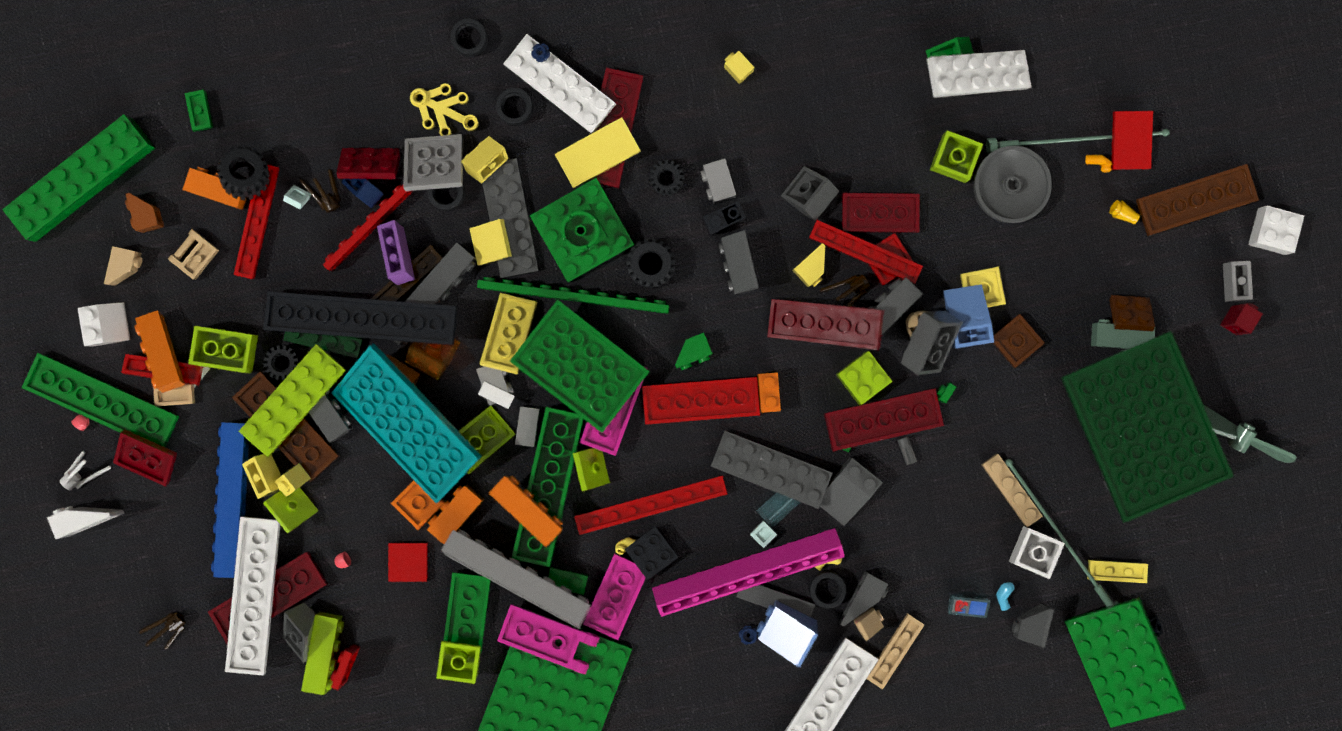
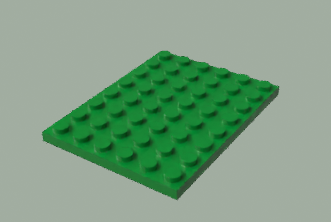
(550, 697)

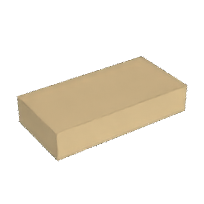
(177, 396)

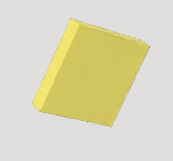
(490, 242)
(991, 284)

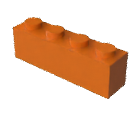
(159, 351)
(526, 510)

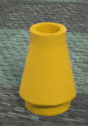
(1122, 211)

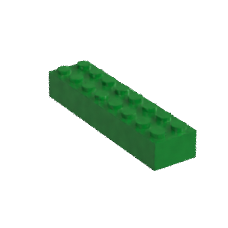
(78, 178)
(550, 479)

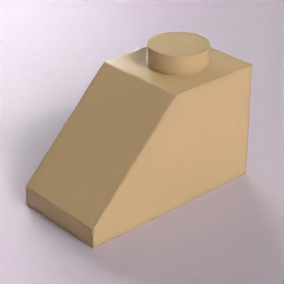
(122, 265)
(869, 623)

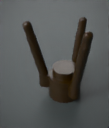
(329, 203)
(858, 285)
(174, 622)

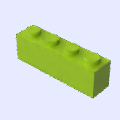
(322, 652)

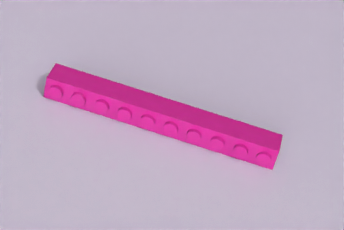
(748, 572)

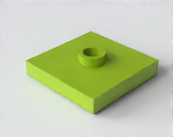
(591, 468)
(291, 510)

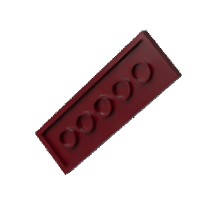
(625, 91)
(825, 324)
(883, 419)
(292, 584)

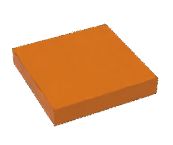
(416, 505)

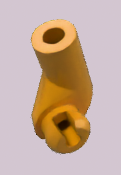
(1101, 160)

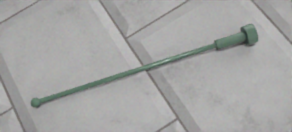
(992, 143)
(1098, 588)

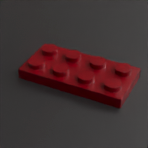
(880, 212)

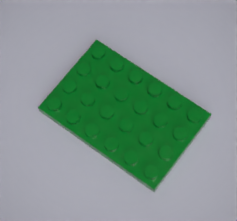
(579, 366)
(1125, 663)

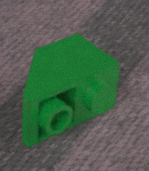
(693, 349)

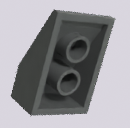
(849, 491)

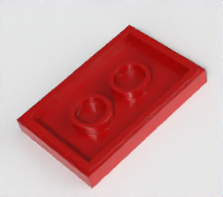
(1132, 140)

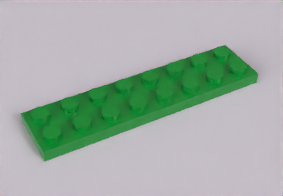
(98, 400)

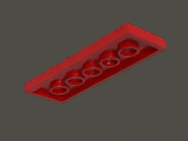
(701, 400)

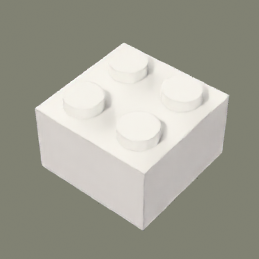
(1276, 230)
(1036, 552)

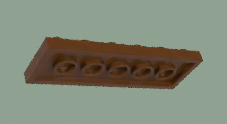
(1197, 200)
(303, 444)

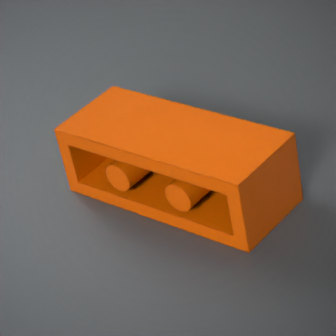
(210, 187)
(454, 513)

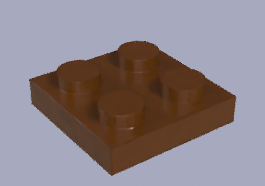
(1132, 313)
(1017, 340)

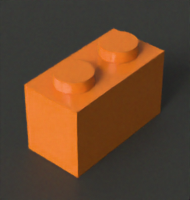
(768, 392)

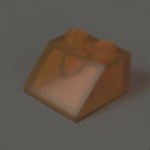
(431, 358)

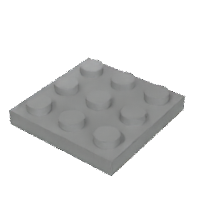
(433, 162)

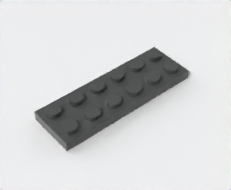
(507, 201)
(771, 469)

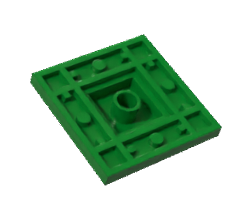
(602, 236)

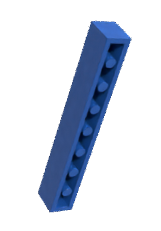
(231, 497)

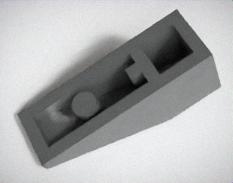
(864, 597)

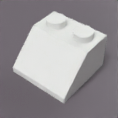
(103, 324)

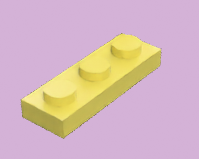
(1118, 571)

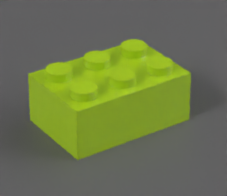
(223, 349)

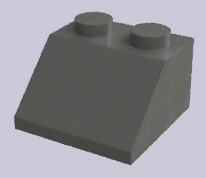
(810, 193)

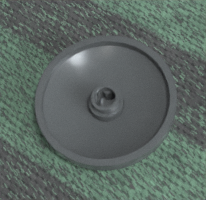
(1012, 184)

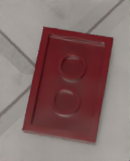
(368, 163)
(144, 457)

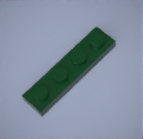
(342, 345)

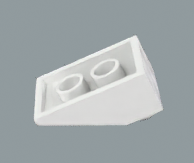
(74, 520)

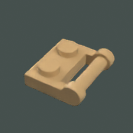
(198, 257)

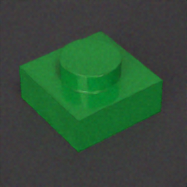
(945, 392)

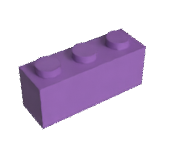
(395, 252)

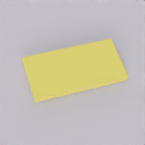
(597, 152)
(508, 332)

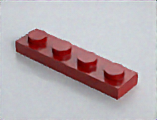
(136, 366)

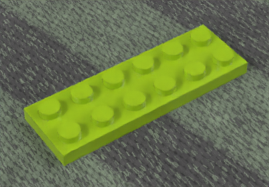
(292, 400)

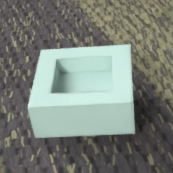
(297, 197)
(763, 534)

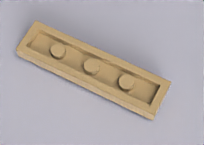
(1011, 490)
(895, 651)

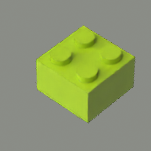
(956, 156)
(864, 377)

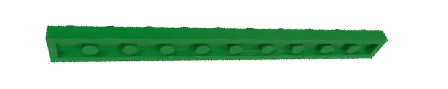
(565, 294)

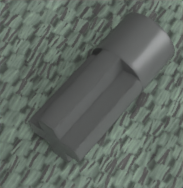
(907, 451)

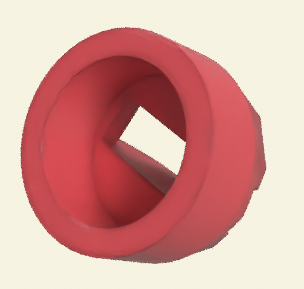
(81, 422)
(342, 560)

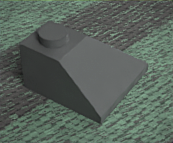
(1034, 625)
(298, 629)

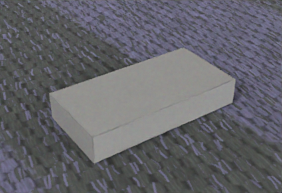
(527, 426)

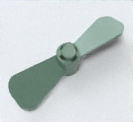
(1244, 435)

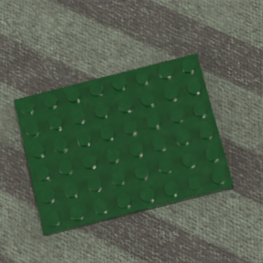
(1147, 426)

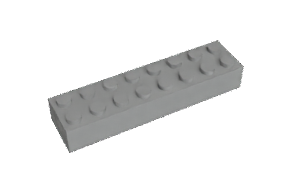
(516, 579)

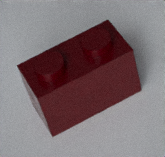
(1241, 319)

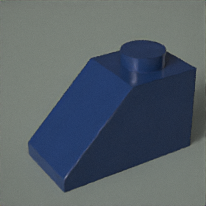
(364, 190)

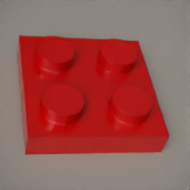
(346, 662)

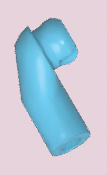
(1002, 595)

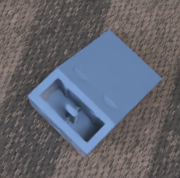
(971, 308)

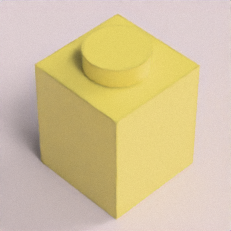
(738, 66)
(292, 480)

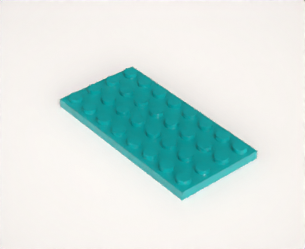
(405, 423)

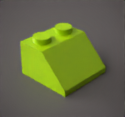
(458, 662)

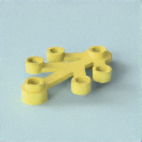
(441, 108)

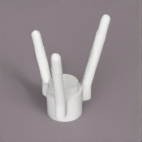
(72, 477)

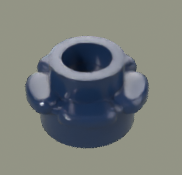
(540, 57)
(743, 635)

